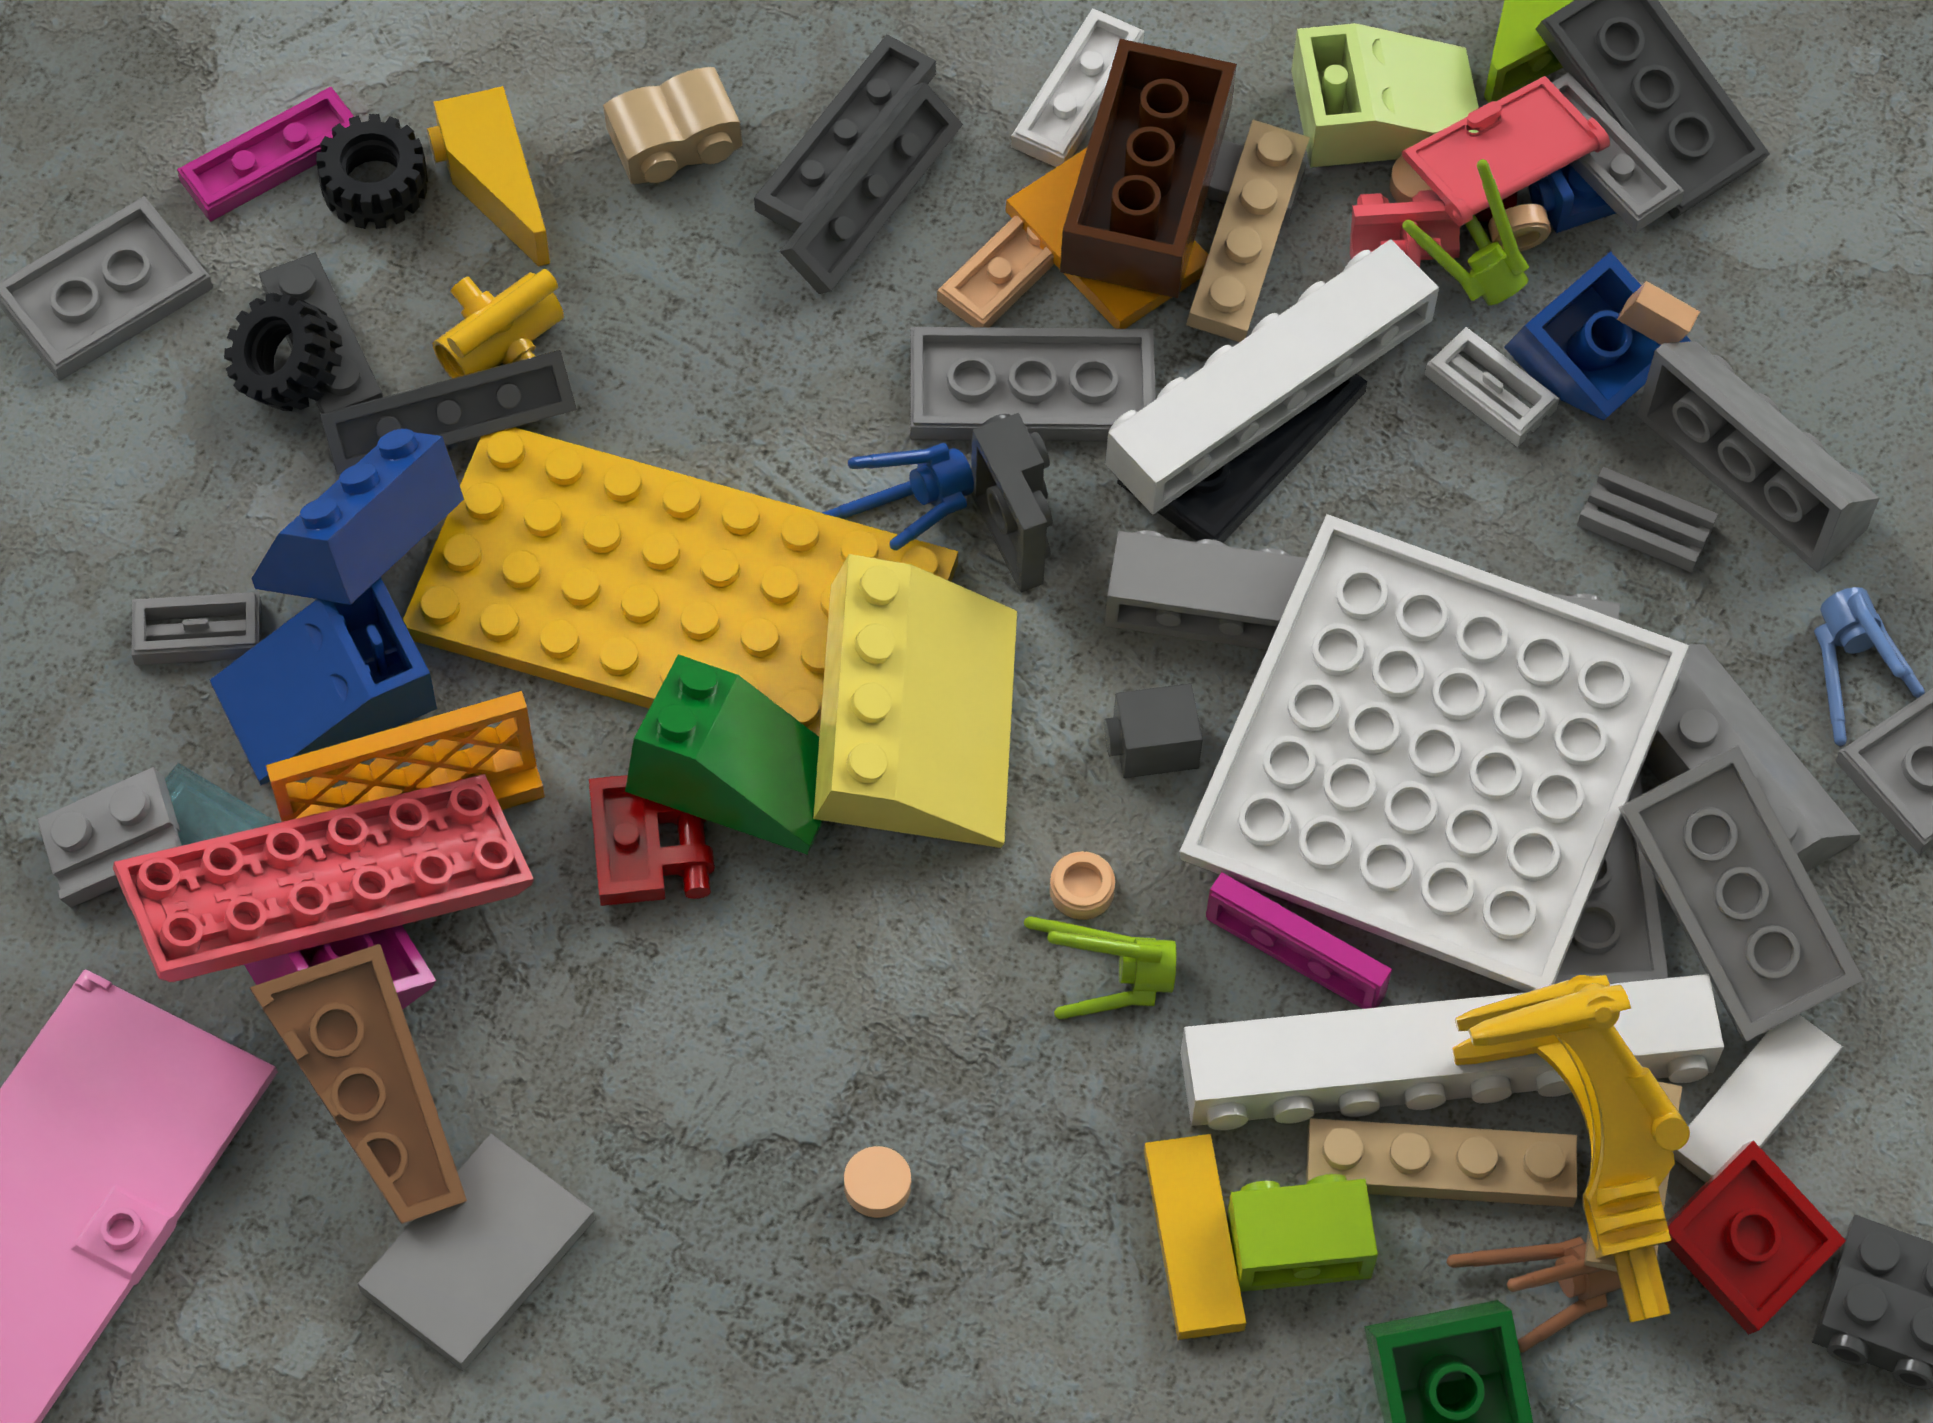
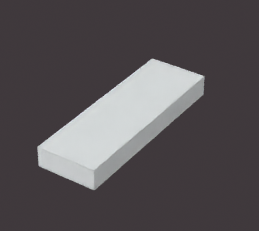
(1073, 91)
(1758, 1095)

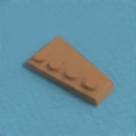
(364, 1066)

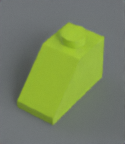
(1519, 50)

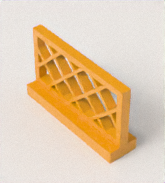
(499, 752)

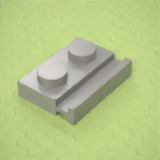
(106, 828)

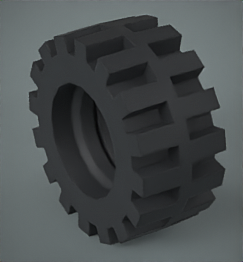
(367, 143)
(257, 343)

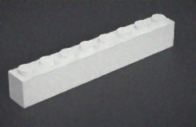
(1405, 1056)

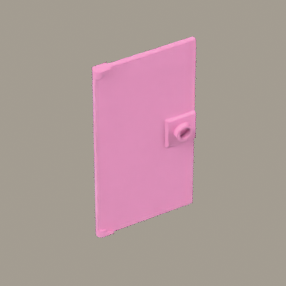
(98, 1159)

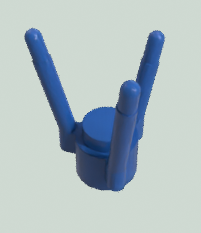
(939, 479)

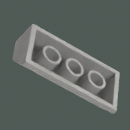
(1755, 453)
(1714, 714)

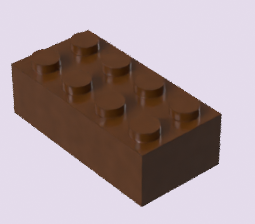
(1148, 168)

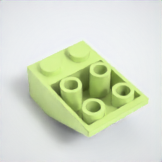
(1376, 91)

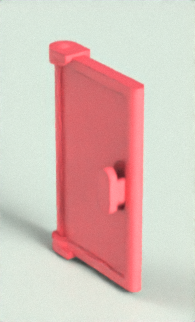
(1518, 136)

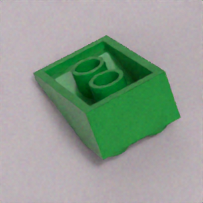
(727, 756)
(1450, 1367)

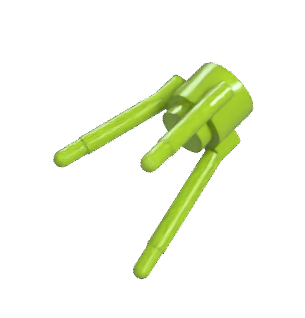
(1495, 270)
(1142, 963)

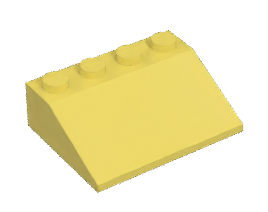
(915, 705)

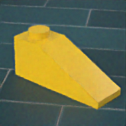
(489, 167)

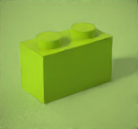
(1302, 1233)

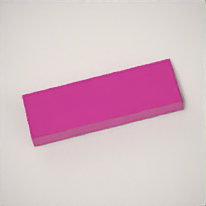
(263, 155)
(1297, 943)

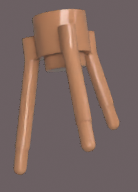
(1569, 1270)

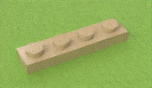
(1247, 231)
(1447, 1161)

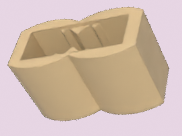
(673, 125)

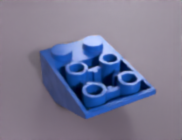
(325, 680)

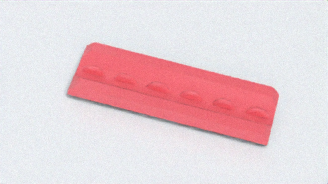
(322, 878)

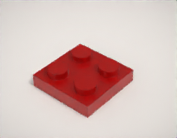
(1751, 1237)

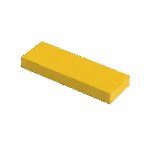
(1194, 1237)

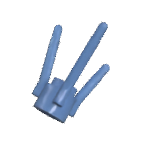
(1855, 627)

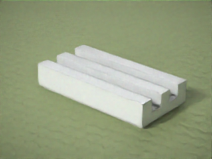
(1485, 393)

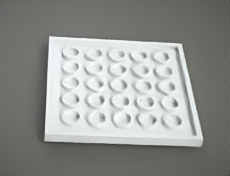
(1435, 755)

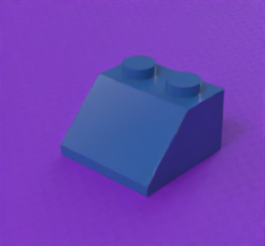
(1581, 346)

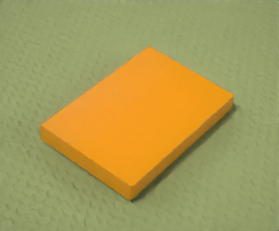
(1044, 211)

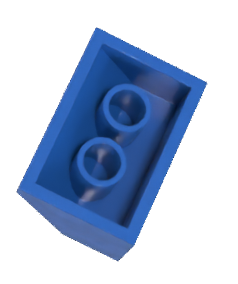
(363, 520)

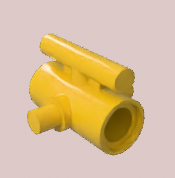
(498, 327)

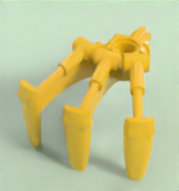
(1624, 1109)

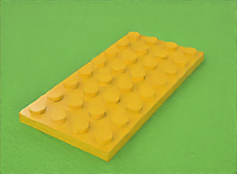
(619, 566)

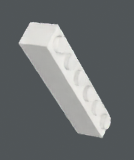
(1270, 375)

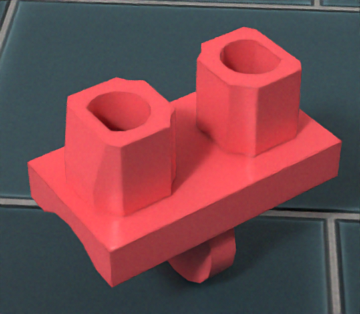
(1379, 221)

